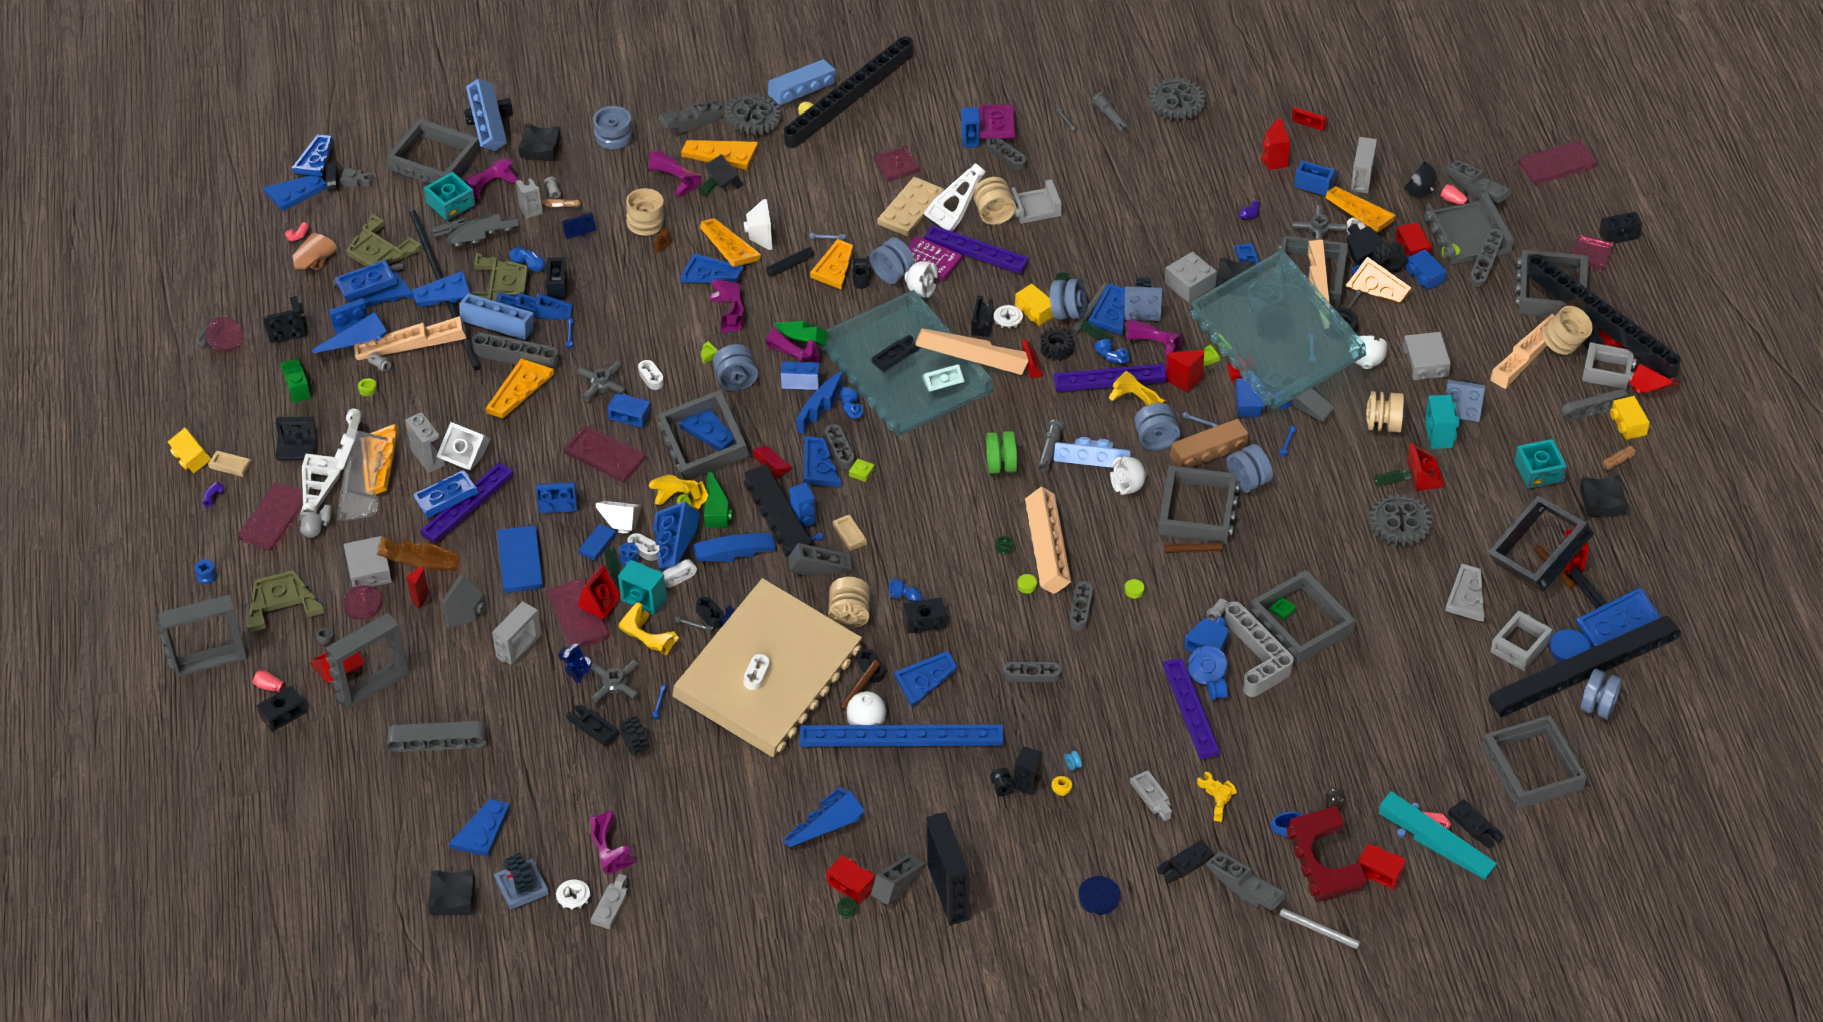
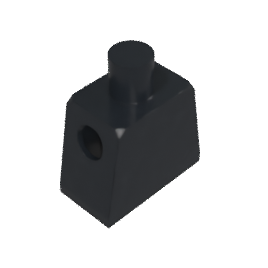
(1362, 243)

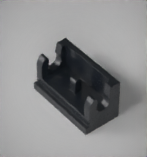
(982, 317)

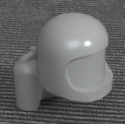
(312, 523)

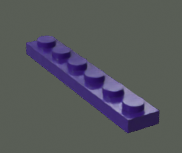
(977, 249)
(1106, 377)
(452, 516)
(1190, 709)

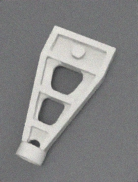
(942, 216)
(348, 438)
(318, 465)

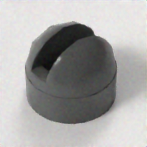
(324, 636)

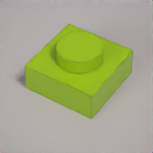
(861, 470)

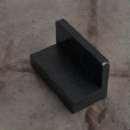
(723, 172)

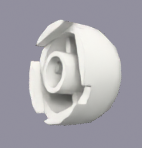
(921, 278)
(1375, 352)
(1127, 475)
(866, 709)

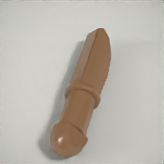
(558, 203)

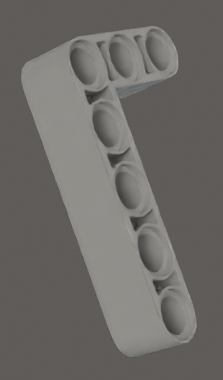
(1276, 660)

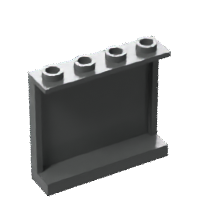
(1467, 228)

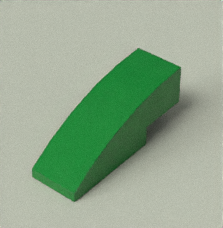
(803, 332)

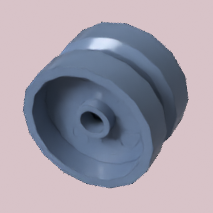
(612, 127)
(891, 260)
(1068, 299)
(735, 367)
(1156, 426)
(1251, 467)
(1597, 692)

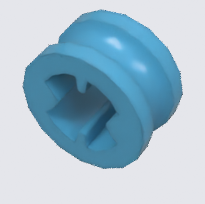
(1073, 760)

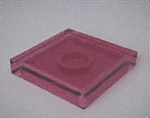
(896, 163)
(1596, 249)

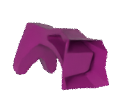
(498, 169)
(689, 179)
(729, 292)
(1170, 339)
(777, 341)
(610, 859)

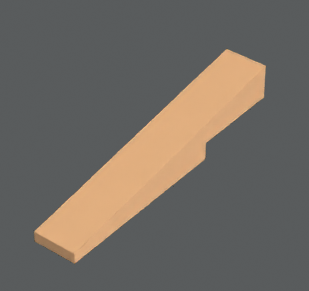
(1317, 270)
(413, 338)
(973, 350)
(1521, 357)

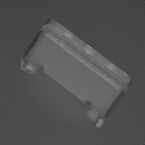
(360, 477)

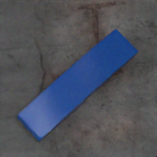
(541, 306)
(821, 399)
(729, 547)

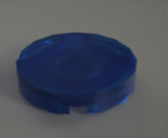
(1099, 895)

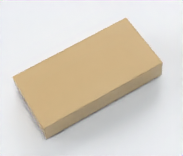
(229, 463)
(849, 532)

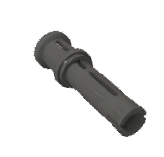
(1107, 108)
(1052, 436)

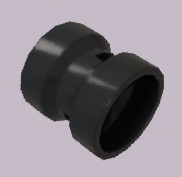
(1002, 782)

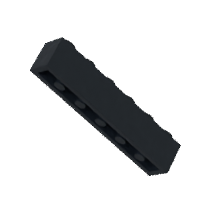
(776, 509)

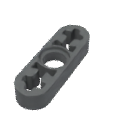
(997, 146)
(840, 439)
(1077, 599)
(1038, 666)

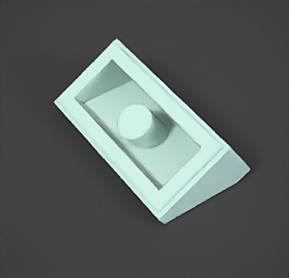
(943, 378)

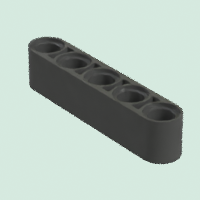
(512, 350)
(436, 736)

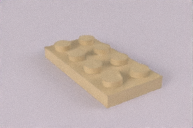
(909, 206)

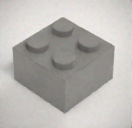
(1190, 277)

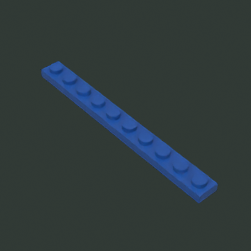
(901, 735)

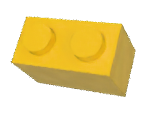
(1034, 304)
(1629, 417)
(189, 450)

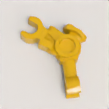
(1221, 793)

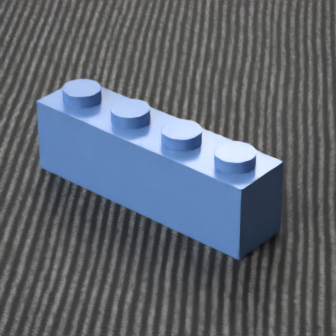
(801, 82)
(486, 115)
(496, 316)

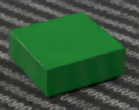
(1283, 608)

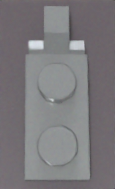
(1152, 794)
(611, 903)

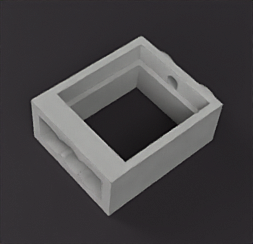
(1363, 165)
(1611, 355)
(516, 633)
(1520, 657)

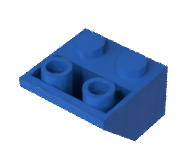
(1315, 178)
(557, 497)

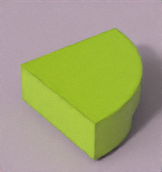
(708, 352)
(1210, 355)

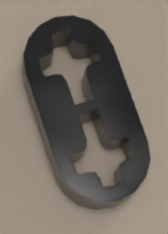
(332, 176)
(707, 613)
(864, 664)

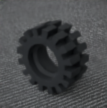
(1383, 253)
(1054, 336)
(634, 735)

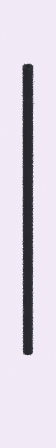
(438, 275)

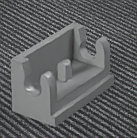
(529, 198)

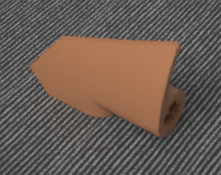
(314, 252)

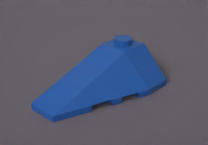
(362, 331)
(674, 532)
(836, 811)

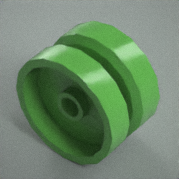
(1001, 452)

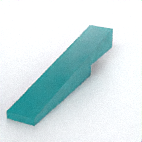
(1435, 835)

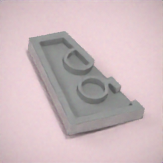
(1467, 594)

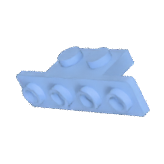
(1088, 452)

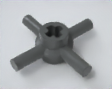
(1319, 224)
(602, 380)
(614, 681)

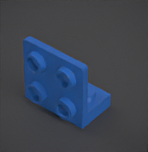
(347, 315)

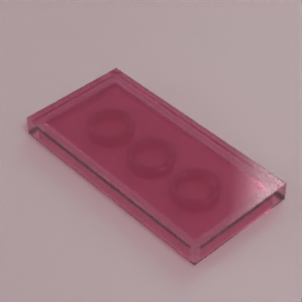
(1557, 162)
(604, 453)
(272, 516)
(576, 623)

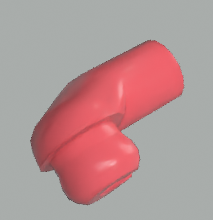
(293, 236)
(1439, 818)

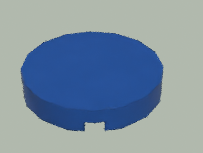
(1567, 644)
(1207, 664)

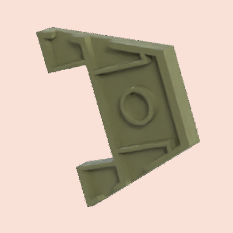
(371, 248)
(505, 277)
(279, 592)

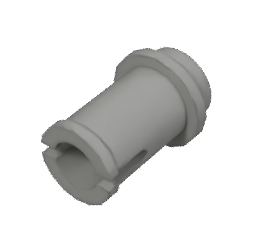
(551, 184)
(382, 363)
(1217, 610)

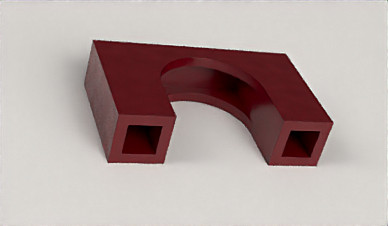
(1323, 881)

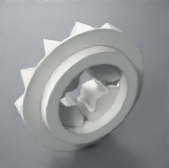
(1014, 313)
(577, 887)

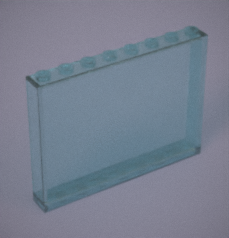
(1277, 329)
(900, 392)

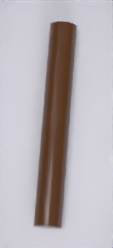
(1193, 547)
(1563, 576)
(861, 683)

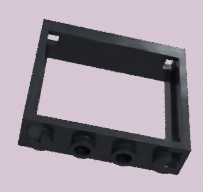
(1559, 558)
(950, 869)

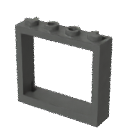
(439, 133)
(1331, 250)
(1546, 307)
(711, 461)
(1193, 530)
(1322, 598)
(358, 640)
(208, 658)
(1520, 798)

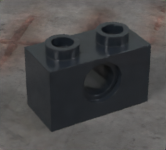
(1620, 228)
(556, 277)
(924, 615)
(281, 708)
(1028, 770)

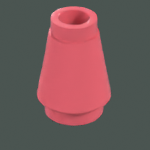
(1453, 195)
(267, 681)

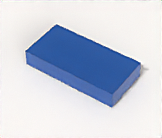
(597, 542)

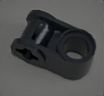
(860, 272)

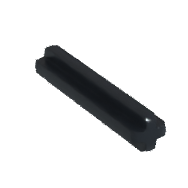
(789, 261)
(1587, 588)

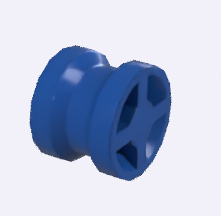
(626, 550)
(205, 571)
(1217, 689)

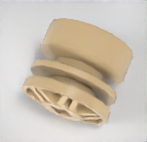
(994, 200)
(645, 211)
(1567, 330)
(1385, 411)
(849, 602)

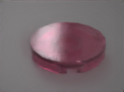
(223, 334)
(362, 602)

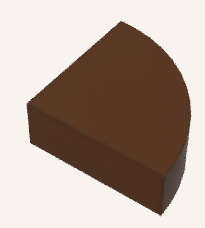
(662, 240)

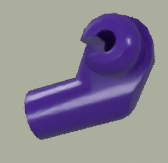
(1250, 212)
(209, 493)

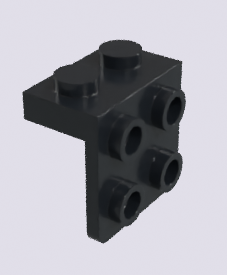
(286, 324)
(295, 437)

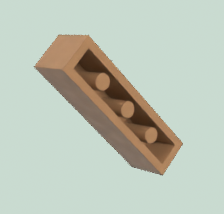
(1209, 444)

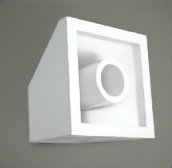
(759, 225)
(463, 446)
(620, 515)

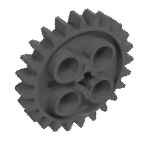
(1165, 102)
(762, 119)
(1386, 521)

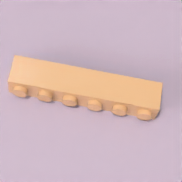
(1047, 540)

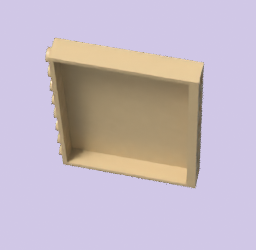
(804, 660)

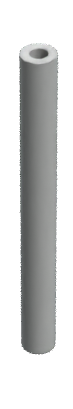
(1320, 928)

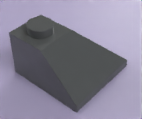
(462, 603)

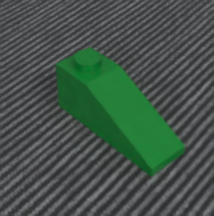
(295, 380)
(716, 506)

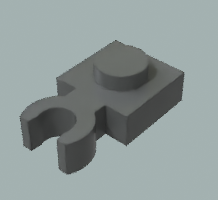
(354, 177)

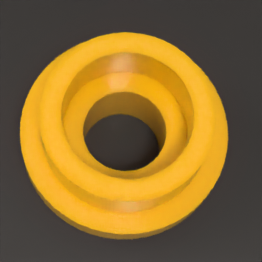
(1061, 790)

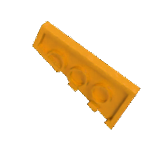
(737, 153)
(1364, 211)
(729, 244)
(518, 386)
(384, 473)

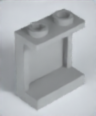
(1037, 204)
(1427, 355)
(420, 436)
(364, 564)

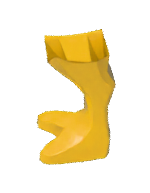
(1127, 383)
(670, 484)
(632, 626)

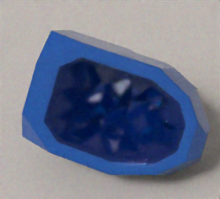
(1281, 821)

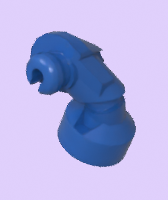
(533, 260)
(1104, 348)
(849, 397)
(898, 588)

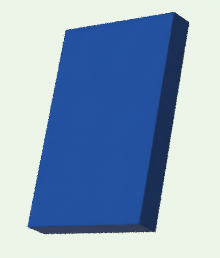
(366, 280)
(445, 493)

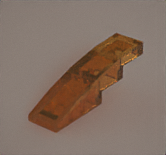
(413, 554)

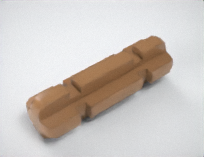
(1618, 457)

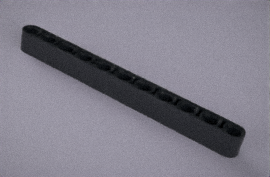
(848, 92)
(1604, 316)
(1582, 665)

